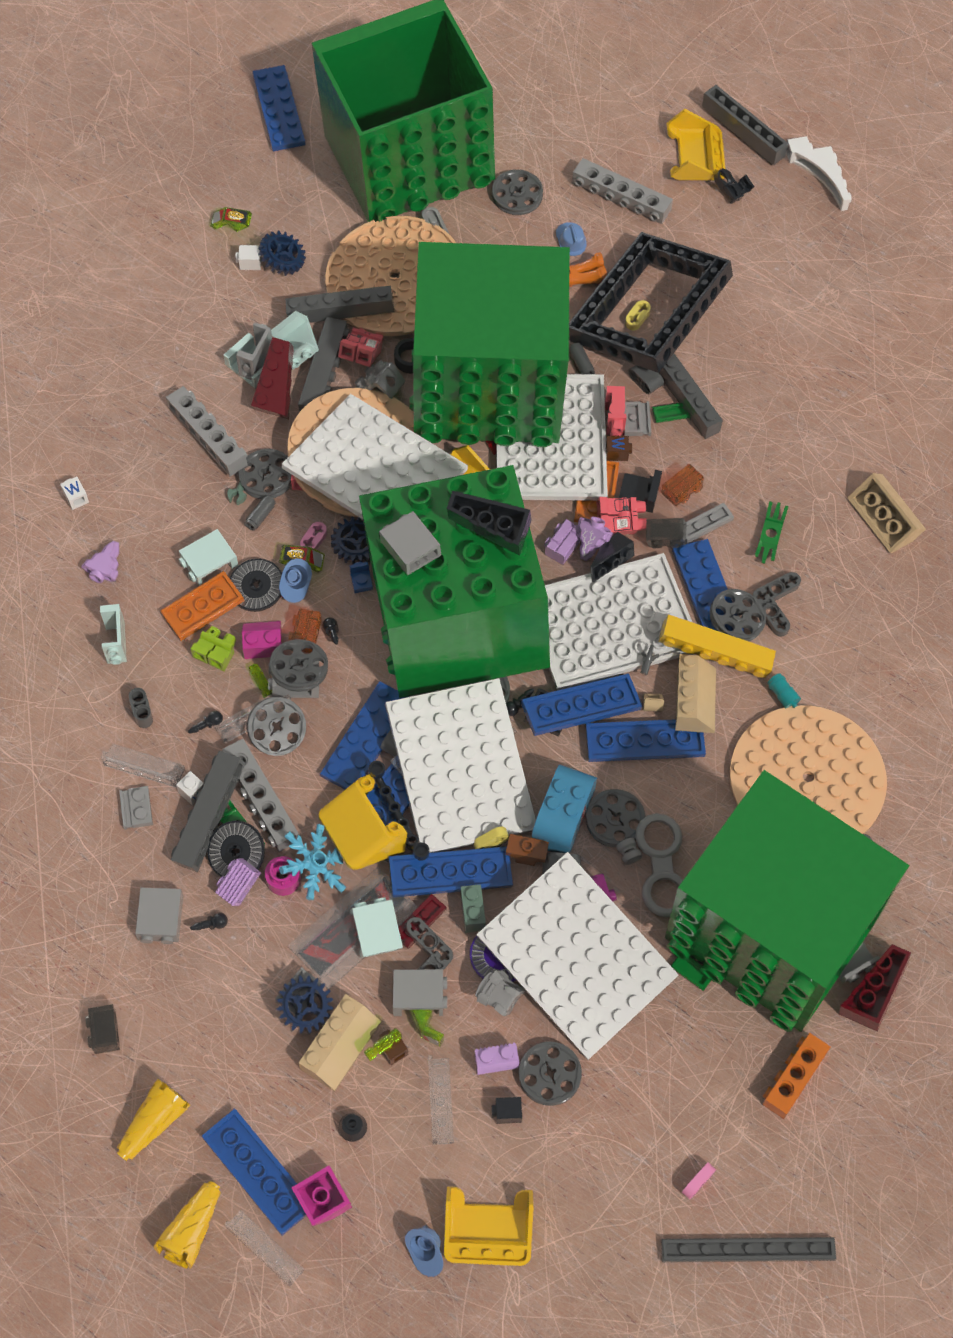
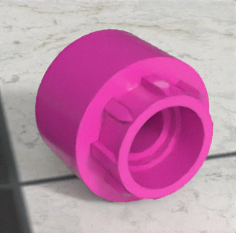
(281, 886)

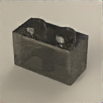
(666, 532)
(103, 1029)

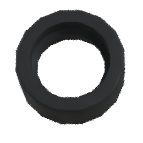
(404, 366)

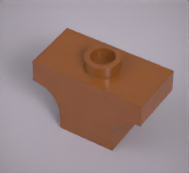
(526, 849)

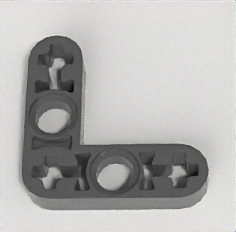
(771, 597)
(434, 958)

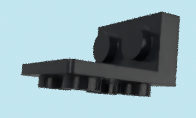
(642, 488)

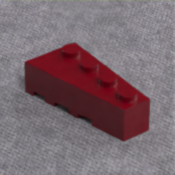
(274, 384)
(874, 994)

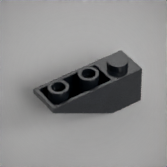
(612, 555)

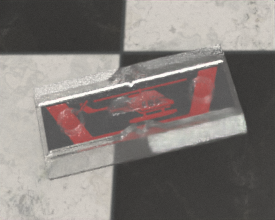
(332, 942)

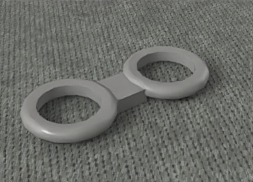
(660, 860)

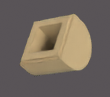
(653, 702)

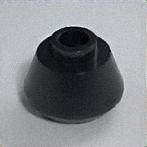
(352, 1127)

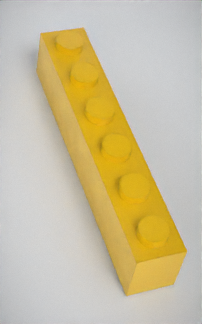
(716, 646)

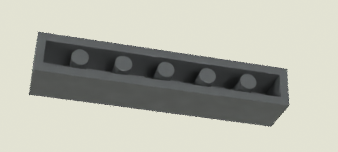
(745, 124)
(343, 304)
(324, 361)
(692, 398)
(207, 811)

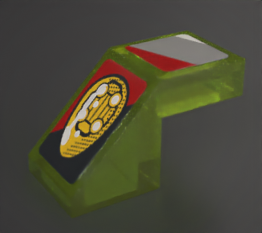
(235, 218)
(312, 556)
(422, 1020)

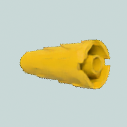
(153, 1117)
(186, 1232)

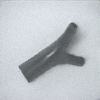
(648, 659)

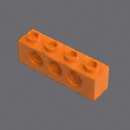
(817, 1051)

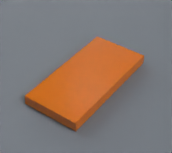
(588, 509)
(202, 605)

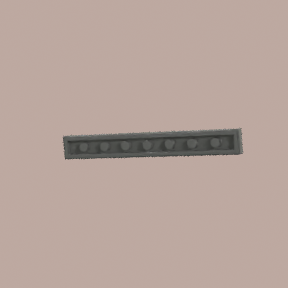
(748, 1249)

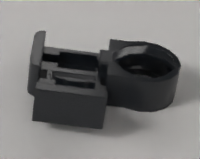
(734, 190)

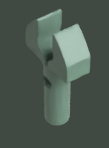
(233, 492)

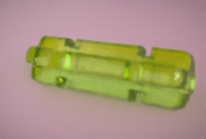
(260, 679)
(382, 1044)

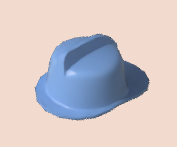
(571, 236)
(295, 580)
(424, 1250)

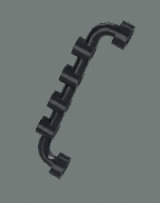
(420, 850)

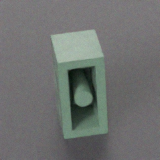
(472, 908)

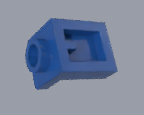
(361, 577)

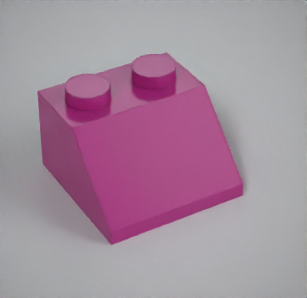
(261, 639)
(322, 1196)

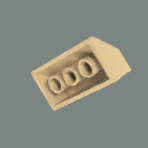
(886, 512)
(695, 695)
(339, 1042)

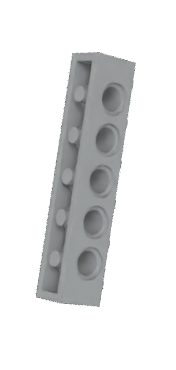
(622, 191)
(207, 431)
(268, 801)

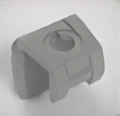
(376, 377)

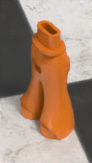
(588, 272)

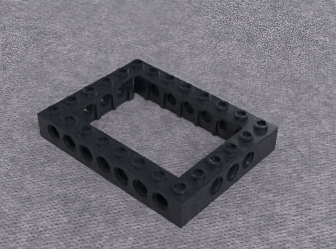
(587, 323)

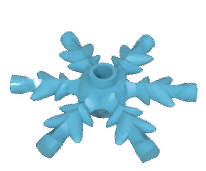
(314, 861)

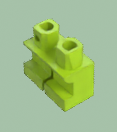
(213, 649)

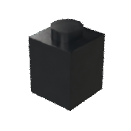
(507, 1110)

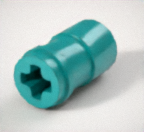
(783, 691)

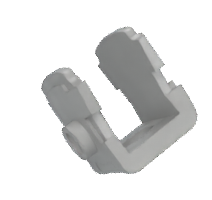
(499, 992)

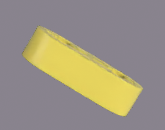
(634, 313)
(492, 838)

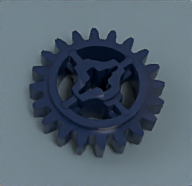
(285, 253)
(354, 548)
(312, 1008)

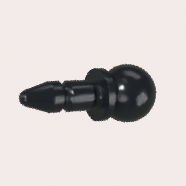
(331, 629)
(514, 705)
(213, 718)
(218, 921)

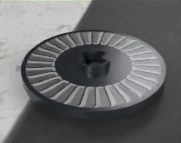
(266, 575)
(234, 835)

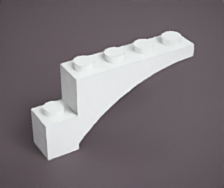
(821, 164)

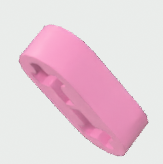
(310, 535)
(699, 1180)

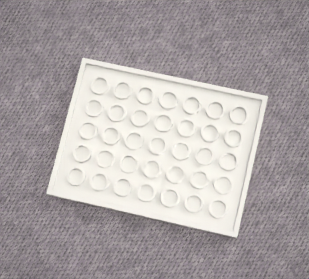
(366, 453)
(578, 462)
(608, 622)
(460, 765)
(577, 955)

